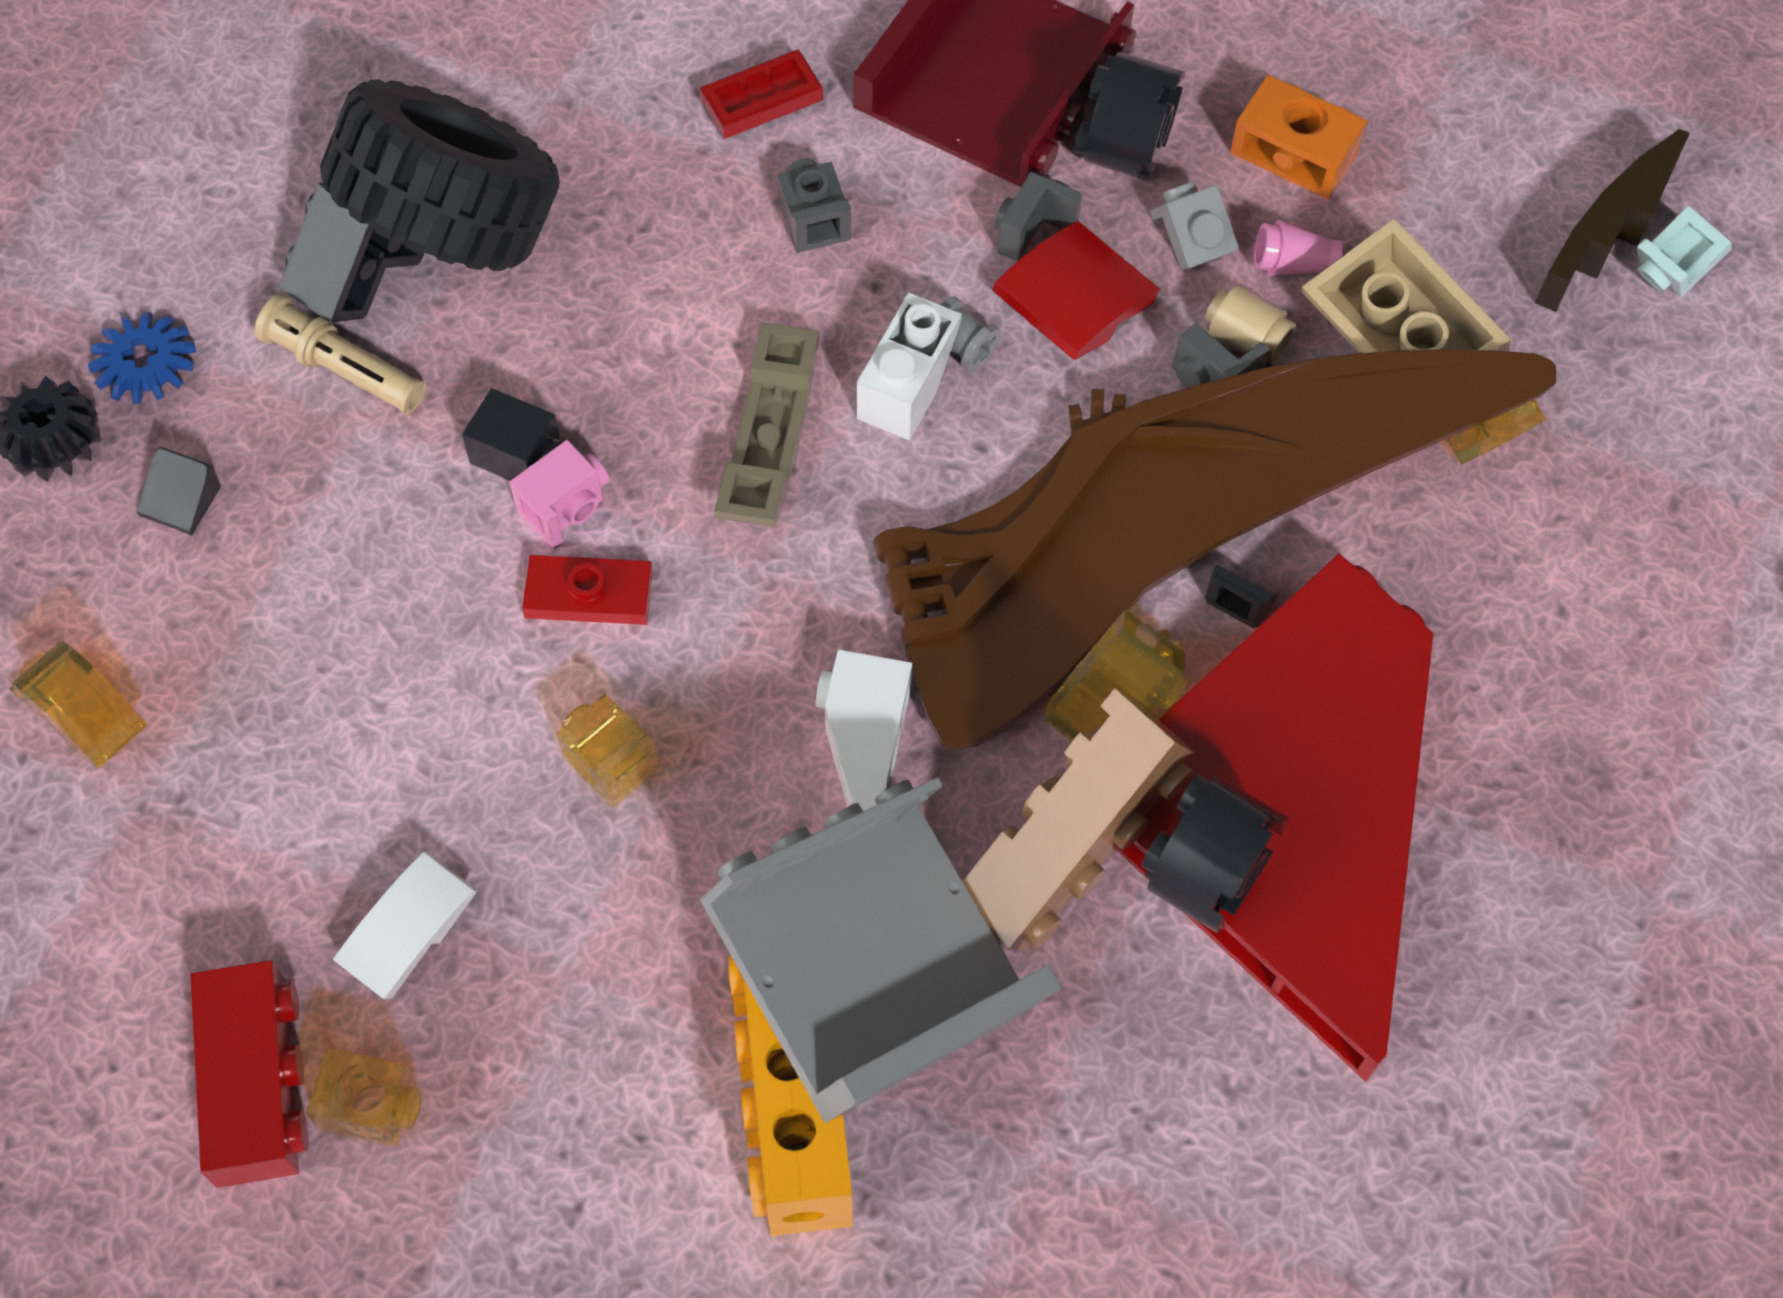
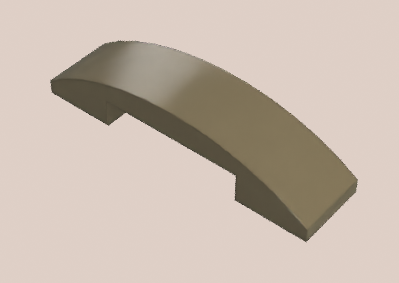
(770, 426)

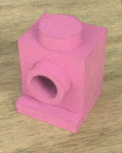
(559, 491)

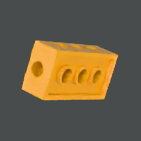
(792, 1188)

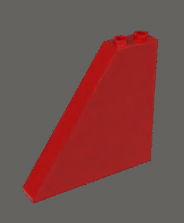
(1329, 730)

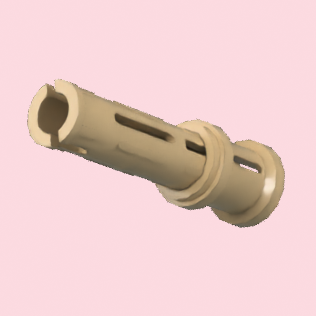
(314, 348)

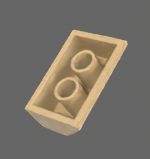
(1400, 299)

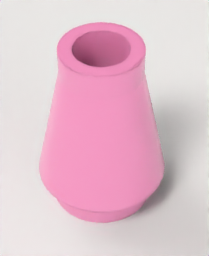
(1293, 250)

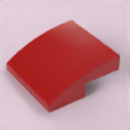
(1075, 289)

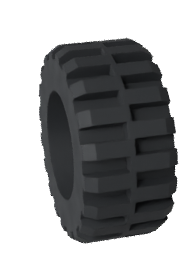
(439, 175)

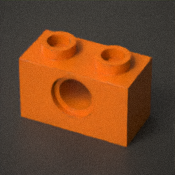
(1298, 136)

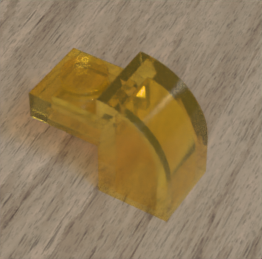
(77, 703)

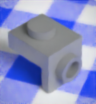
(1196, 224)

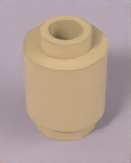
(1246, 319)

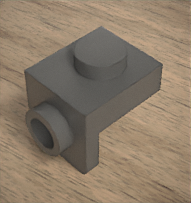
(1035, 202)
(1204, 360)

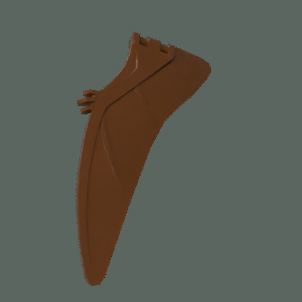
(1149, 496)

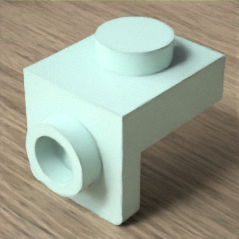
(1682, 253)

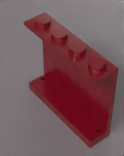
(989, 77)

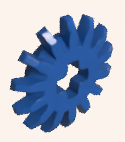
(160, 367)

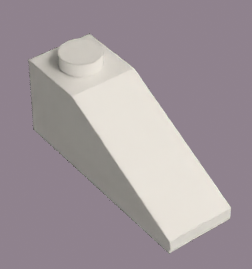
(864, 720)

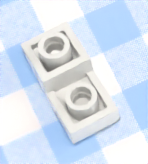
(404, 924)

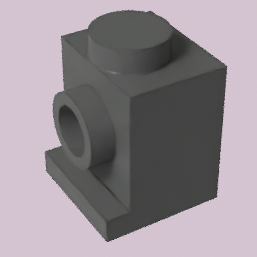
(813, 195)

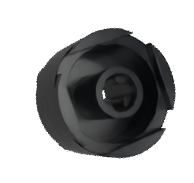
(1131, 114)
(1213, 851)

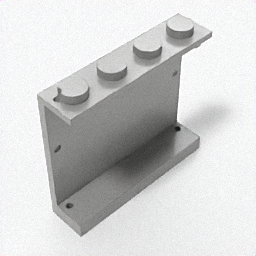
(867, 949)

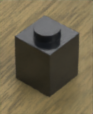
(509, 435)

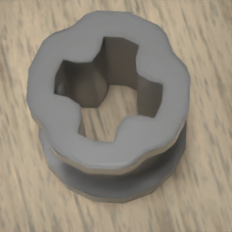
(973, 340)

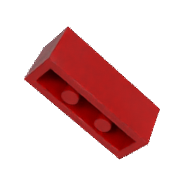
(247, 1074)

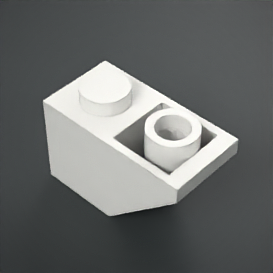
(907, 366)

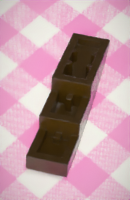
(1619, 213)

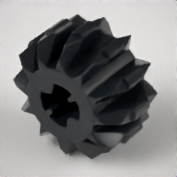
(47, 428)

